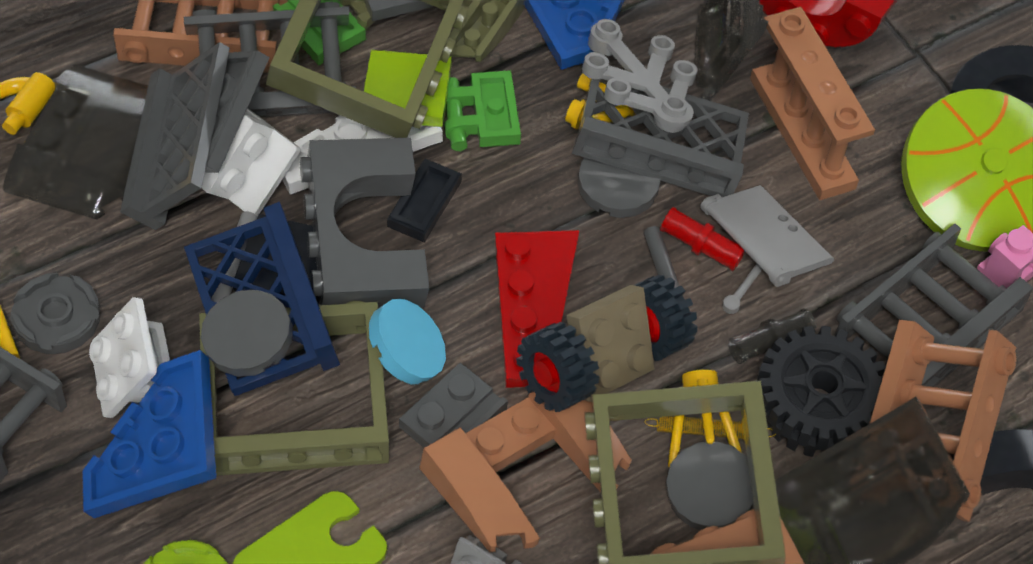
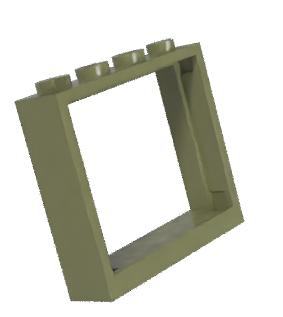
(352, 102)
(687, 401)
(315, 447)

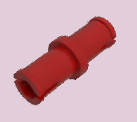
(702, 238)

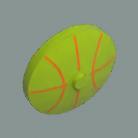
(972, 166)

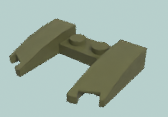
(481, 31)

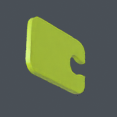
(307, 538)

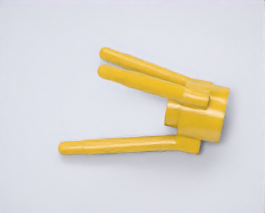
(701, 378)

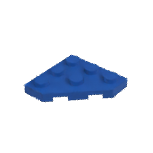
(568, 25)
(158, 443)

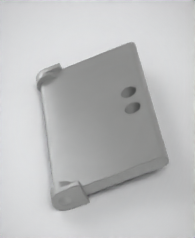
(767, 233)

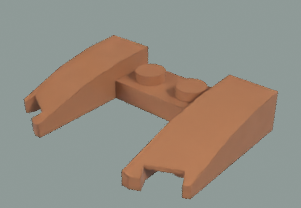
(466, 464)

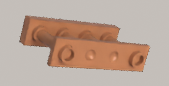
(176, 47)
(811, 104)
(903, 380)

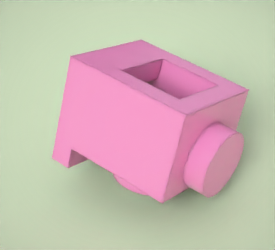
(1009, 258)

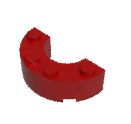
(837, 21)

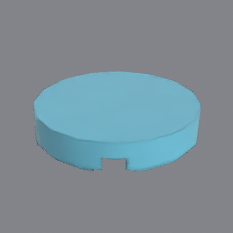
(408, 341)

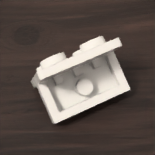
(252, 165)
(127, 357)

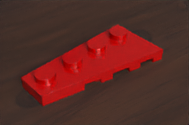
(532, 287)

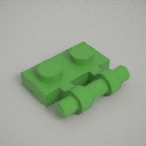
(494, 109)

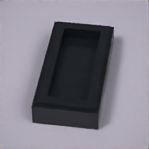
(431, 192)

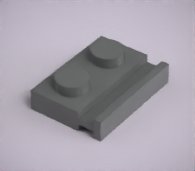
(453, 403)

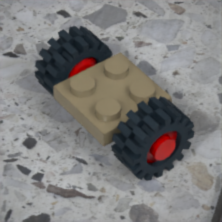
(606, 343)

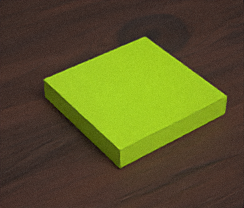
(393, 78)

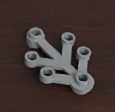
(669, 110)

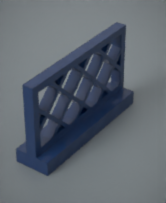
(291, 277)

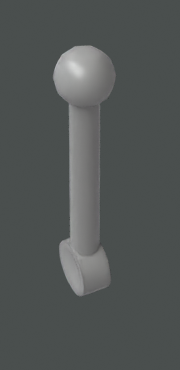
(732, 302)

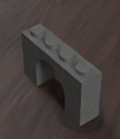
(348, 171)

